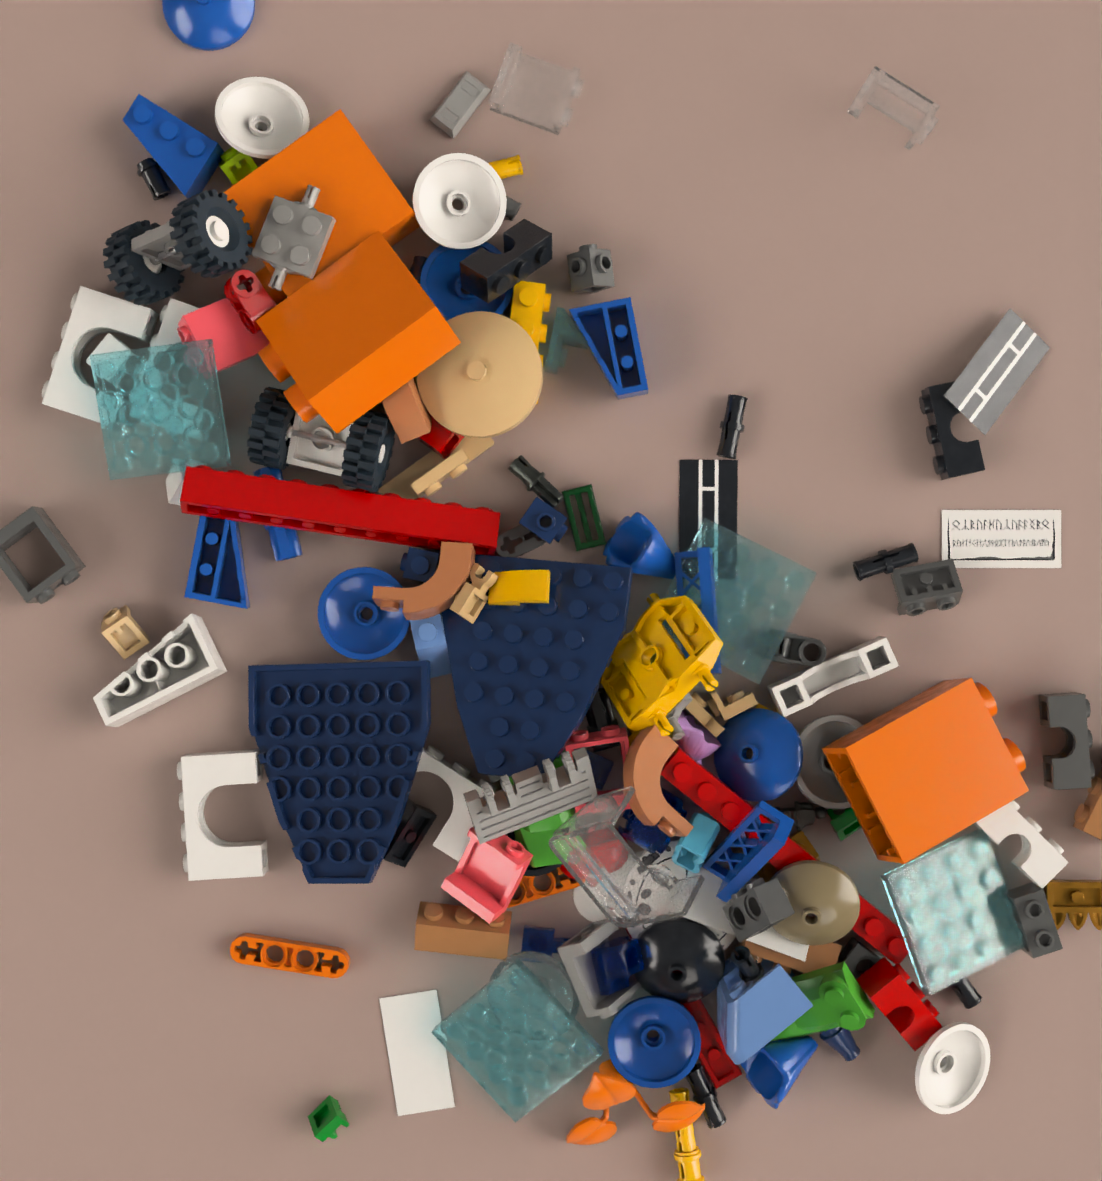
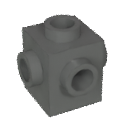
(590, 269)

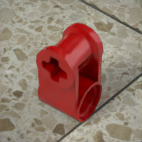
(249, 302)

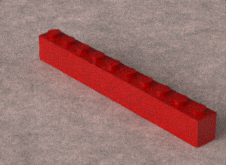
(336, 510)
(731, 809)

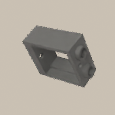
(20, 527)

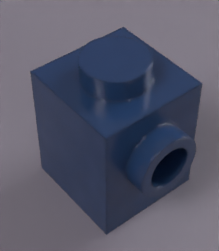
(544, 521)
(419, 564)

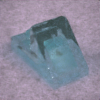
(563, 333)

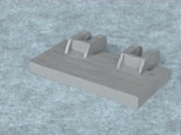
(532, 796)

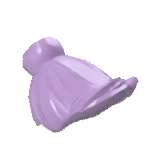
(697, 740)

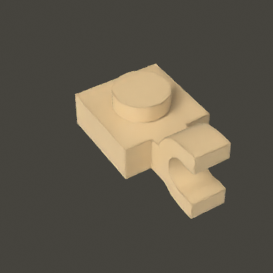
(473, 596)

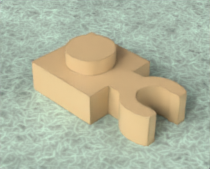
(696, 708)

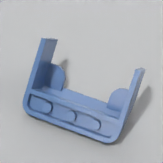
(758, 1011)

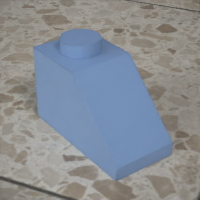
(432, 644)

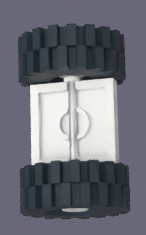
(355, 453)

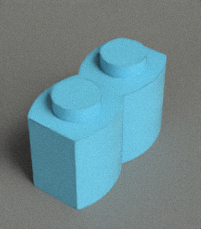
(694, 848)

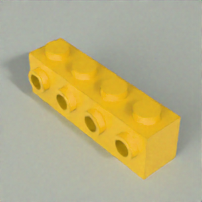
(528, 308)

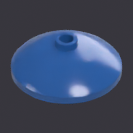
(209, 23)
(442, 283)
(342, 618)
(775, 756)
(658, 1059)

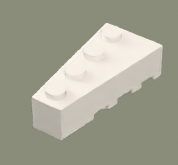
(168, 670)

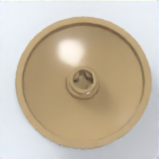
(485, 380)

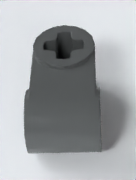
(793, 648)

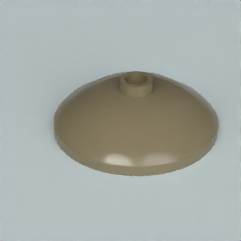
(819, 890)

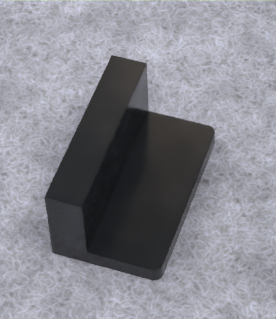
(409, 833)

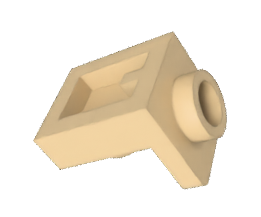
(123, 631)
(736, 704)

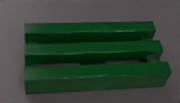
(577, 492)

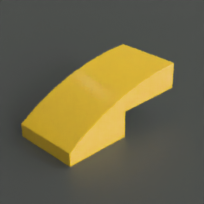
(520, 587)

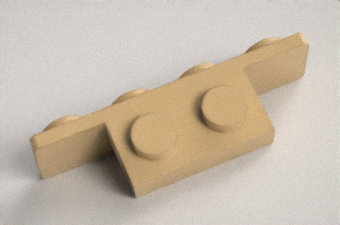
(431, 470)

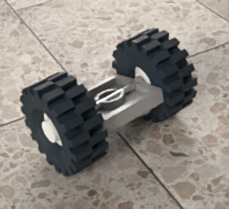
(202, 235)

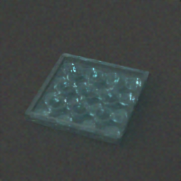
(160, 409)
(754, 597)
(953, 911)
(517, 1040)

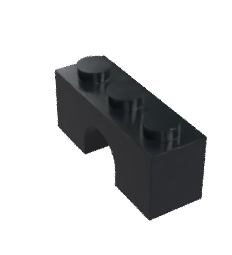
(492, 274)
(952, 456)

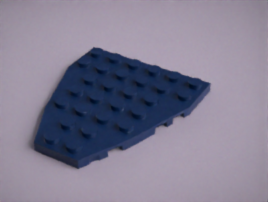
(535, 667)
(340, 757)

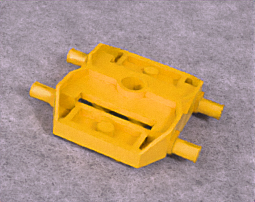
(647, 691)

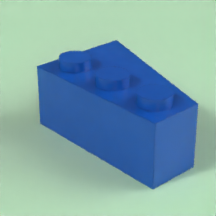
(176, 146)
(614, 344)
(218, 564)

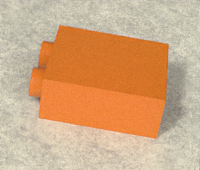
(351, 188)
(353, 335)
(927, 769)

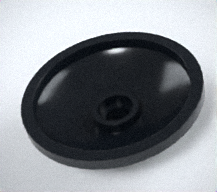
(683, 947)

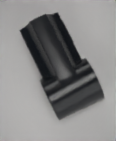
(599, 716)

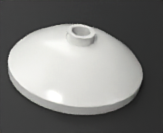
(262, 105)
(471, 182)
(952, 1067)

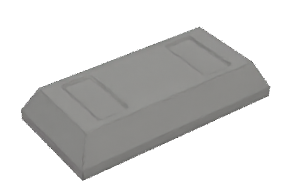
(460, 104)

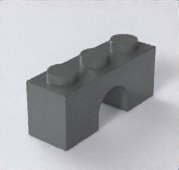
(1072, 765)

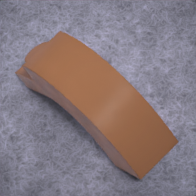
(407, 412)
(436, 593)
(643, 772)

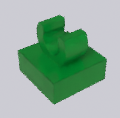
(844, 824)
(327, 1119)

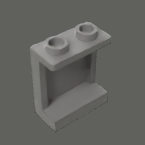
(579, 966)

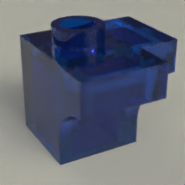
(615, 963)

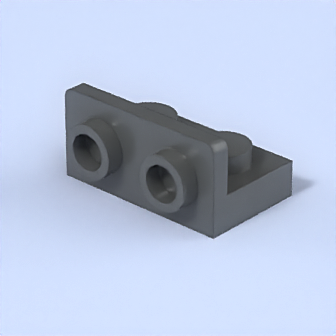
(927, 587)

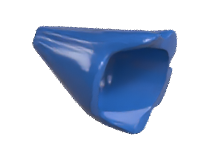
(640, 547)
(778, 1066)

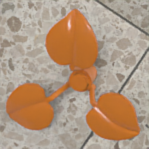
(612, 1088)

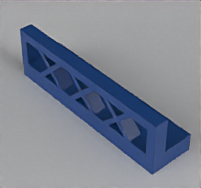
(706, 589)
(756, 851)

